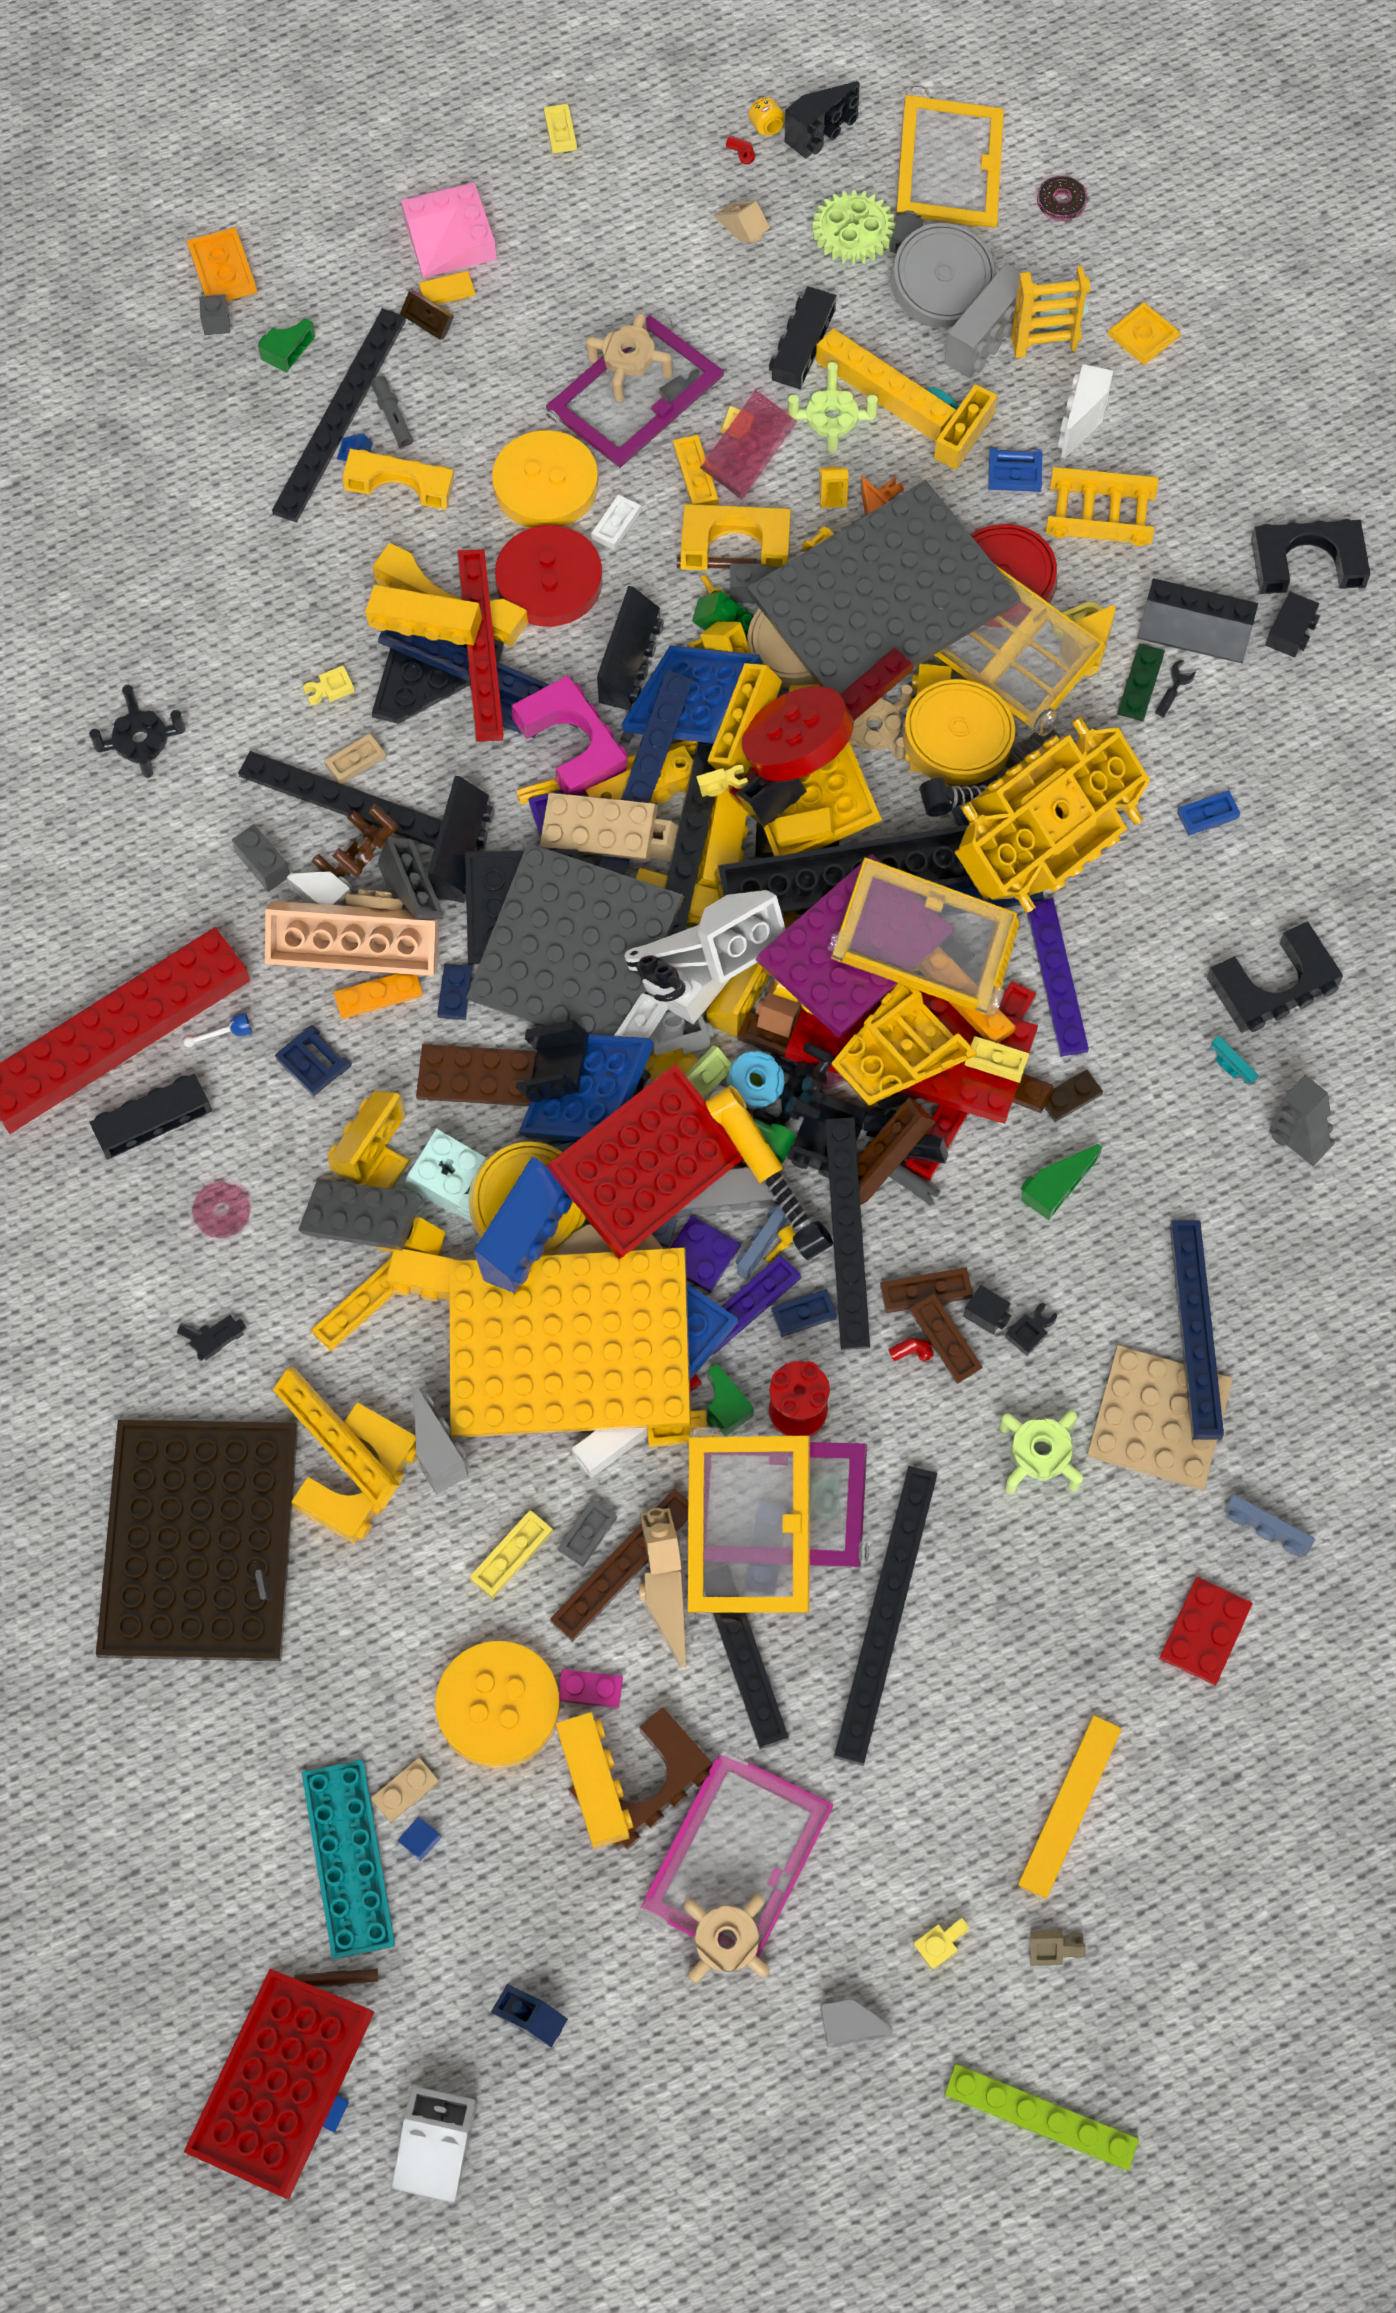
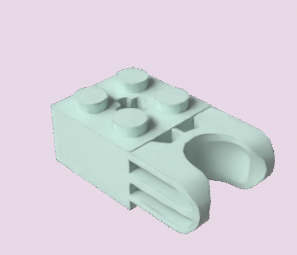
(447, 1190)

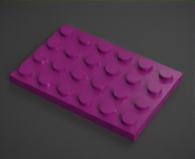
(804, 966)

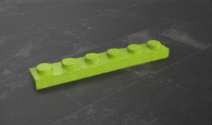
(1041, 2117)

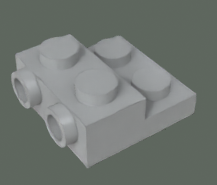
(677, 1033)

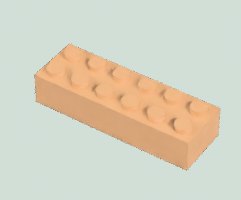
(350, 938)

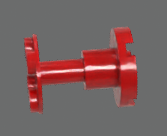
(798, 1399)

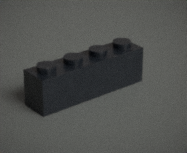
(804, 332)
(150, 1116)

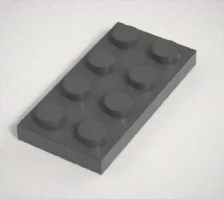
(360, 1214)

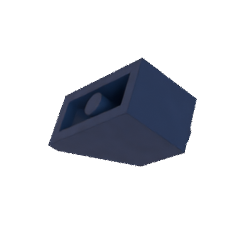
(529, 2015)

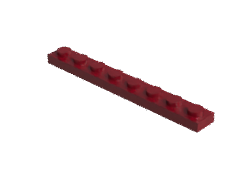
(864, 691)

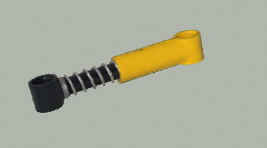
(941, 798)
(730, 1111)

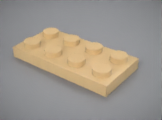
(599, 826)

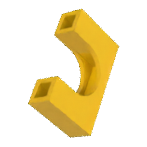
(708, 522)
(351, 1514)

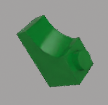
(284, 346)
(729, 1405)

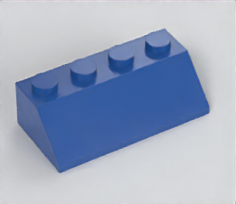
(521, 1227)

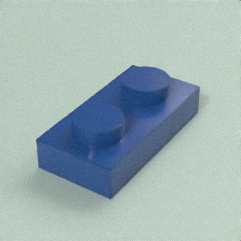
(1208, 813)

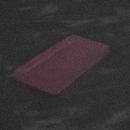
(748, 444)

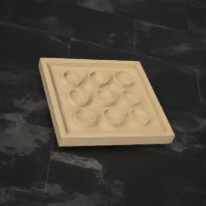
(1147, 1420)

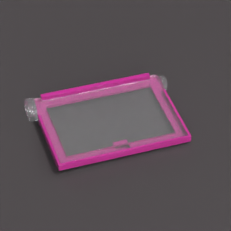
(737, 1839)

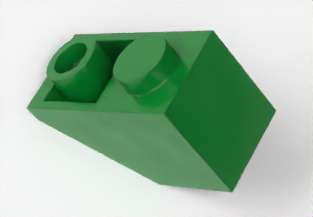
(721, 609)

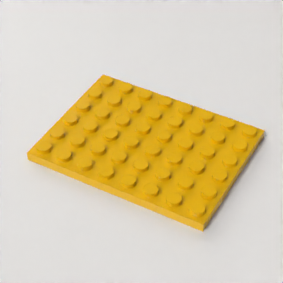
(573, 1347)

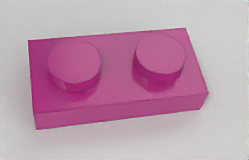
(590, 1688)

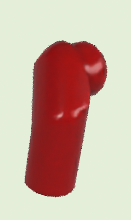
(743, 148)
(912, 1346)

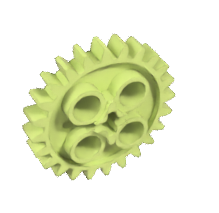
(853, 227)

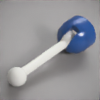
(238, 1026)

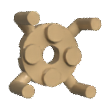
(632, 363)
(891, 724)
(720, 1919)

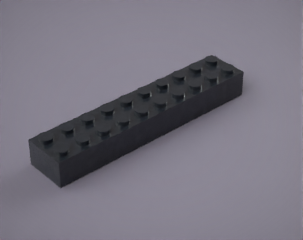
(807, 876)

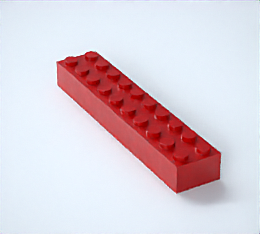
(117, 1027)

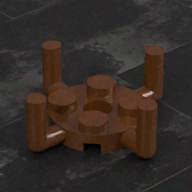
(359, 854)

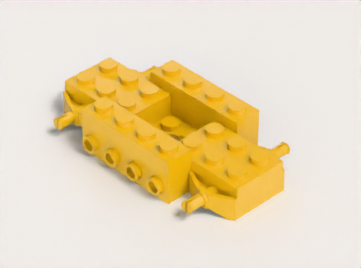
(1018, 838)

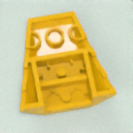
(899, 1047)

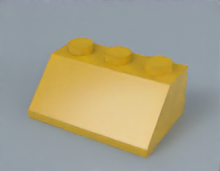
(736, 999)
(366, 1135)

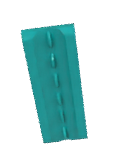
(348, 1859)

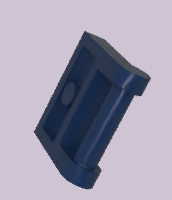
(306, 1066)

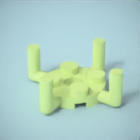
(832, 400)
(1041, 1466)

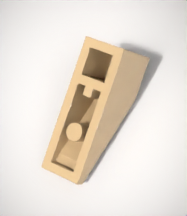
(665, 1607)

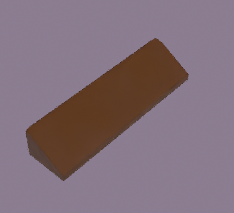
(891, 1147)

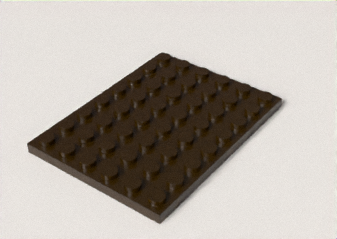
(187, 1532)

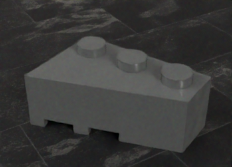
(1303, 1121)

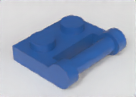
(1014, 475)

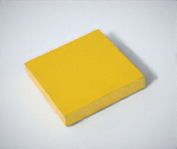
(1144, 333)

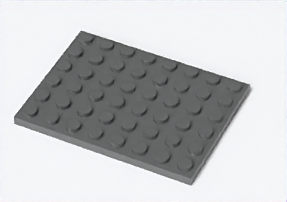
(883, 583)

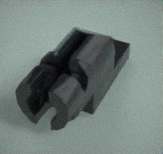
(928, 1148)

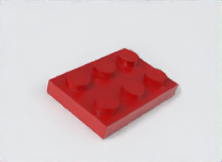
(1206, 1631)

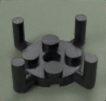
(136, 722)
(802, 1091)

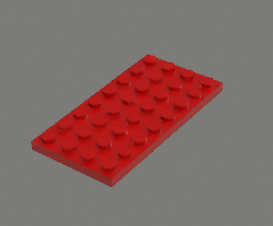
(955, 1087)

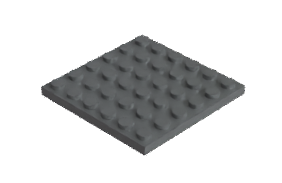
(566, 940)

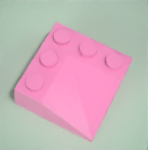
(449, 230)

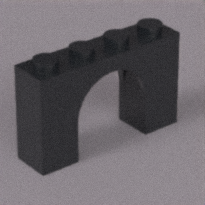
(1340, 539)
(1252, 1006)

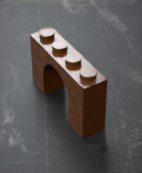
(684, 1765)

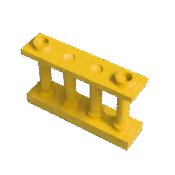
(1026, 307)
(1105, 483)

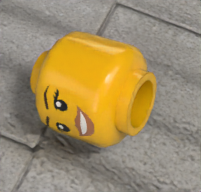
(766, 116)

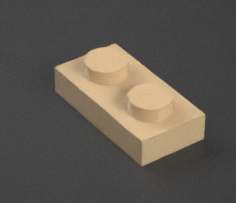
(355, 759)
(366, 898)
(405, 1790)

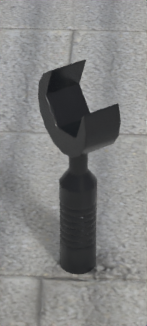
(1171, 693)

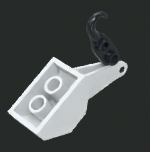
(725, 940)

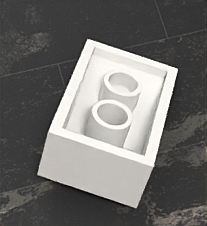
(698, 994)

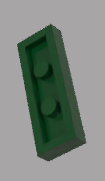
(1141, 682)

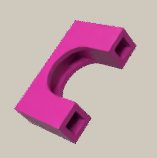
(566, 703)

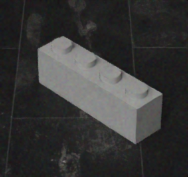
(732, 1192)

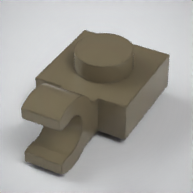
(1051, 1947)

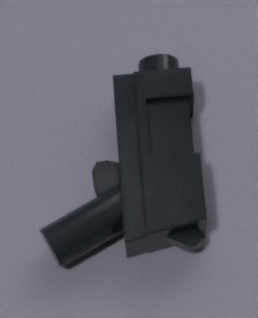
(210, 1341)

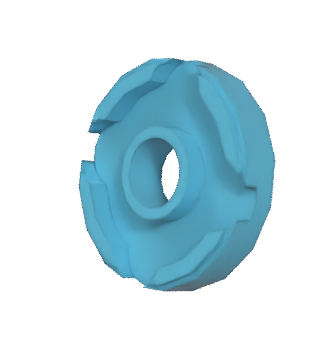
(767, 1068)

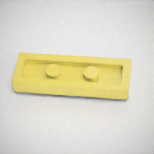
(511, 1554)

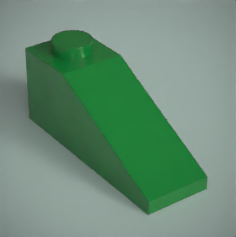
(1057, 1181)

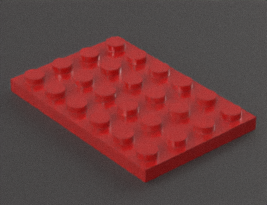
(645, 1161)
(279, 2083)

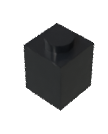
(988, 1310)

